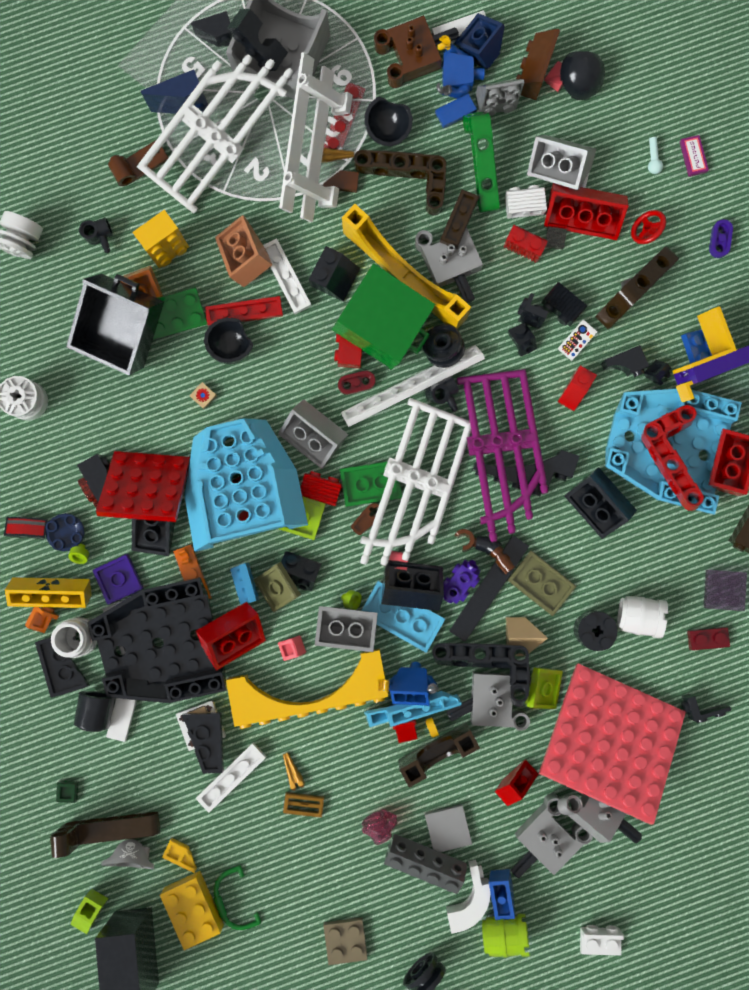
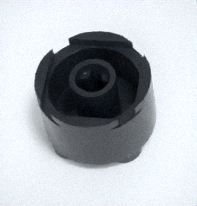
(606, 630)

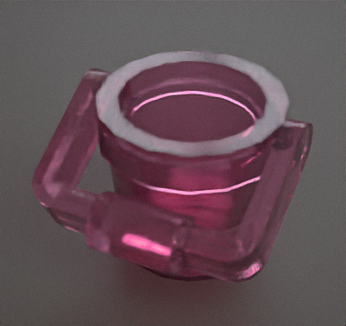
(377, 826)

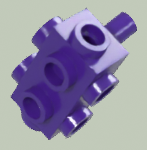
(463, 577)

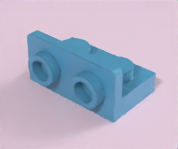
(244, 583)

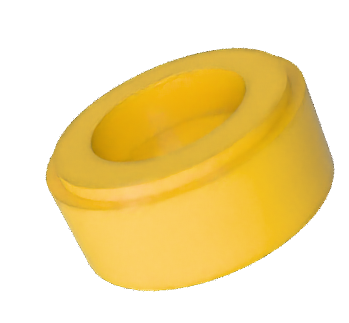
(431, 727)

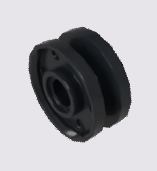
(453, 348)
(424, 973)

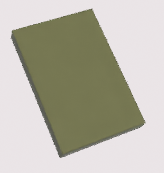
(541, 583)

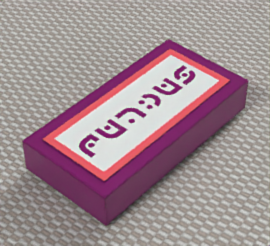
(694, 156)

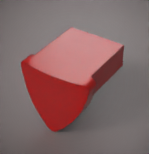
(406, 731)

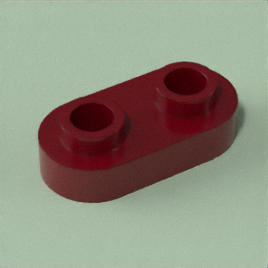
(356, 382)

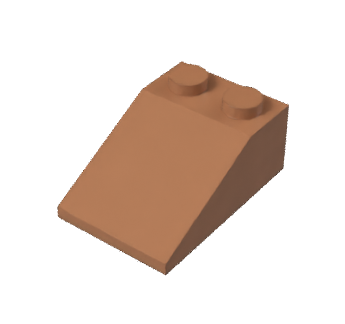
(242, 252)

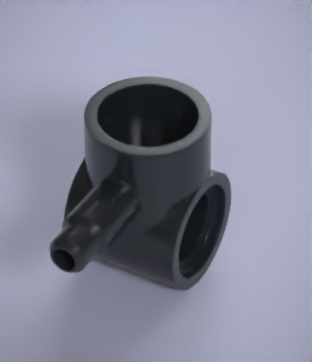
(100, 235)
(447, 388)

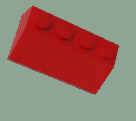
(586, 211)

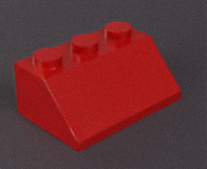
(731, 464)
(231, 635)

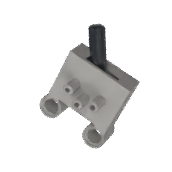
(490, 702)

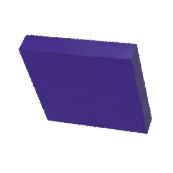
(118, 579)

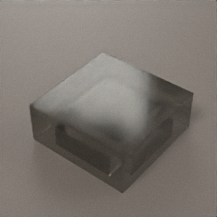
(555, 237)

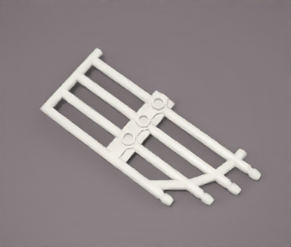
(208, 130)
(420, 479)

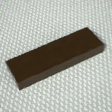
(459, 218)

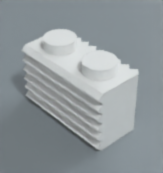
(525, 202)

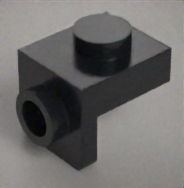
(523, 339)

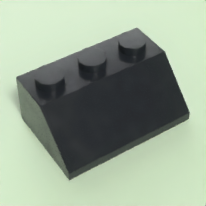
(600, 503)
(415, 588)

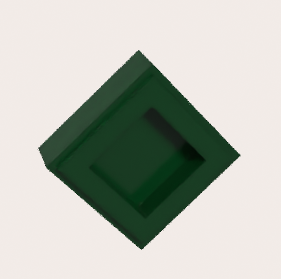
(67, 791)

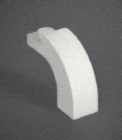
(469, 912)

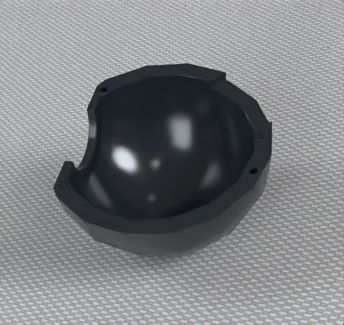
(582, 74)
(387, 122)
(227, 341)

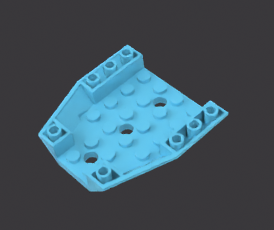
(633, 459)
(266, 489)

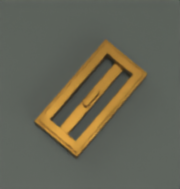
(303, 804)

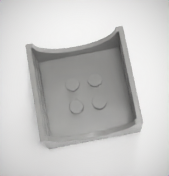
(293, 31)

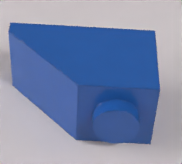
(502, 894)

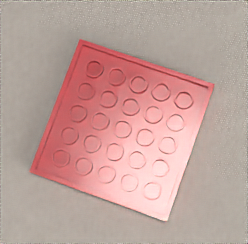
(613, 743)

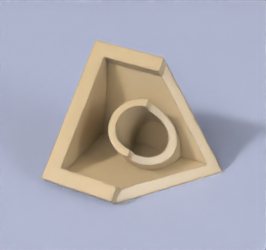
(523, 633)

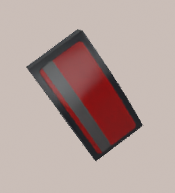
(25, 527)

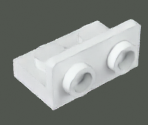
(600, 940)

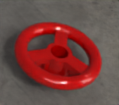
(650, 231)

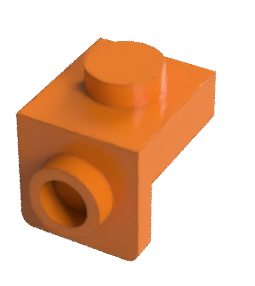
(40, 618)

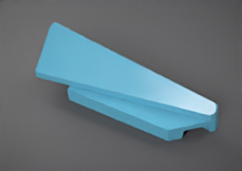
(404, 713)

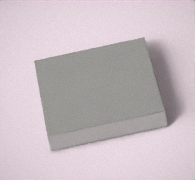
(448, 828)

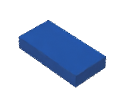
(455, 110)

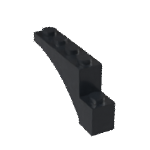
(561, 465)

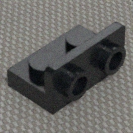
(531, 314)

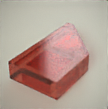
(87, 491)

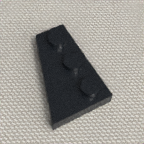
(59, 671)
(207, 738)

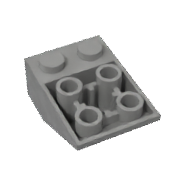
(499, 96)

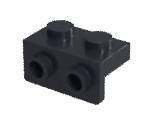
(301, 570)

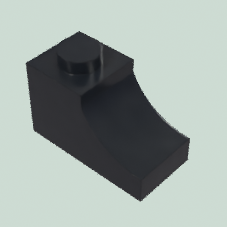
(630, 362)

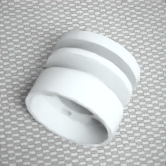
(18, 233)
(32, 400)

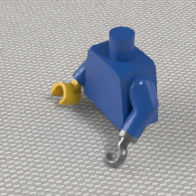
(458, 70)
(409, 685)

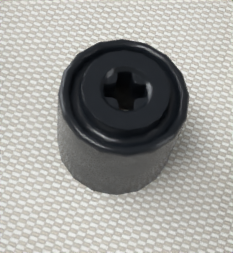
(93, 711)

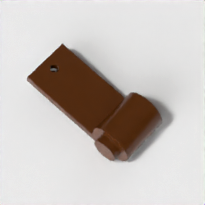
(126, 169)

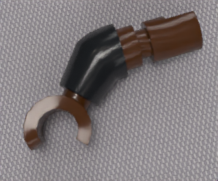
(483, 544)

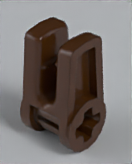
(364, 521)

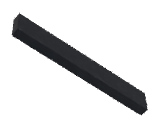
(487, 591)

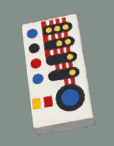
(577, 340)

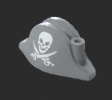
(130, 854)

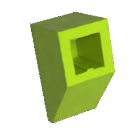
(88, 911)

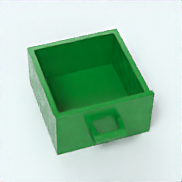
(384, 317)

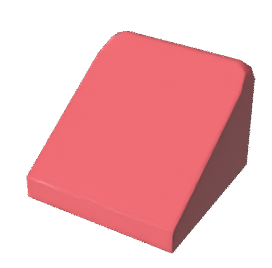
(292, 648)

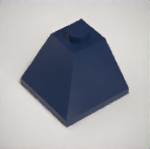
(482, 40)

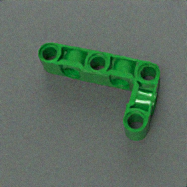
(480, 127)

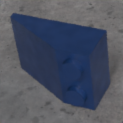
(172, 93)

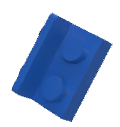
(696, 346)

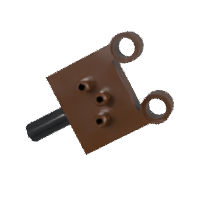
(414, 49)

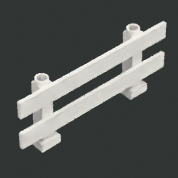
(292, 180)

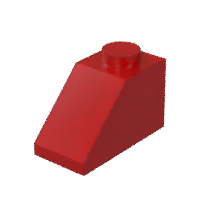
(577, 388)
(516, 783)

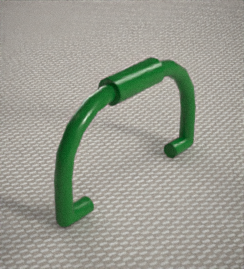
(220, 905)

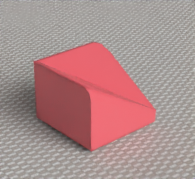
(553, 77)

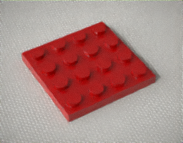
(144, 486)

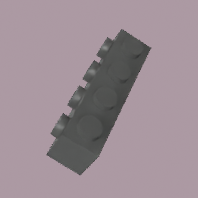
(425, 866)

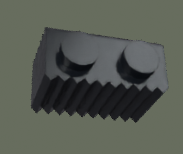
(563, 304)

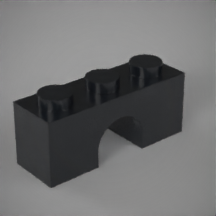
(245, 31)

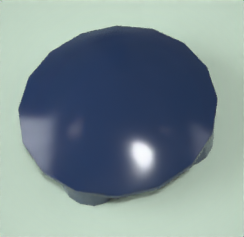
(64, 532)

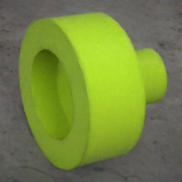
(79, 554)
(351, 599)

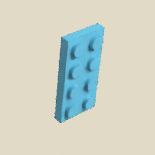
(410, 624)

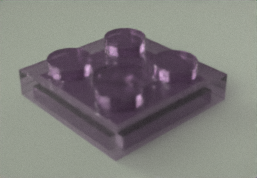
(725, 590)

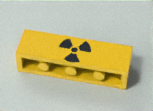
(48, 592)

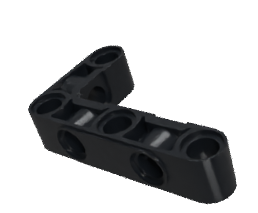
(496, 657)

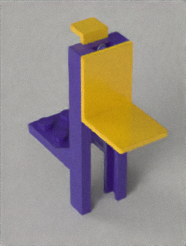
(722, 359)

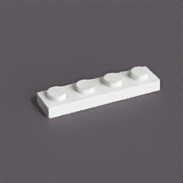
(286, 277)
(231, 777)

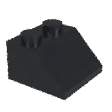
(334, 274)

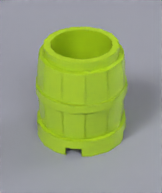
(505, 937)

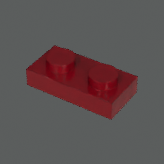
(708, 638)

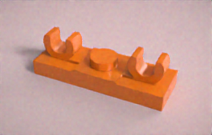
(189, 565)

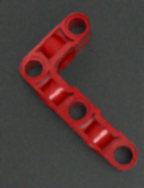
(663, 454)

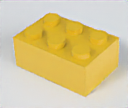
(161, 239)
(192, 910)

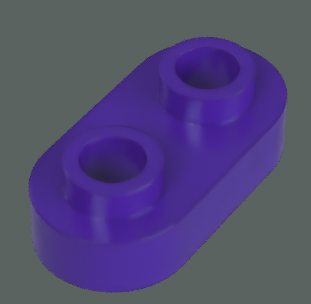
(721, 240)

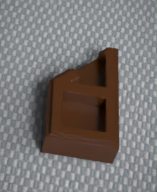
(344, 180)

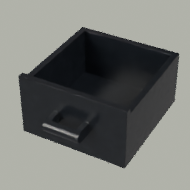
(114, 322)
(127, 951)

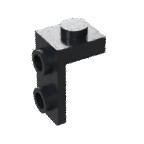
(691, 707)

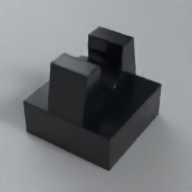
(657, 371)

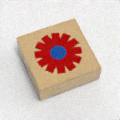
(203, 395)

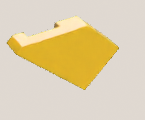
(180, 855)

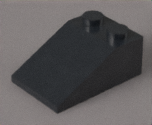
(152, 536)

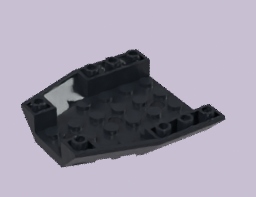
(152, 672)

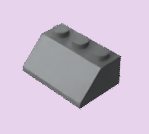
(560, 161)
(312, 433)
(346, 629)

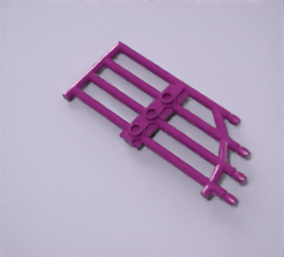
(502, 442)

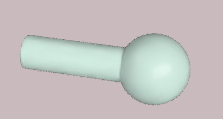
(655, 165)

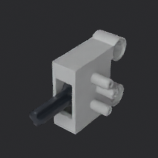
(450, 264)
(597, 818)
(547, 839)

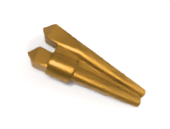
(331, 155)
(293, 774)

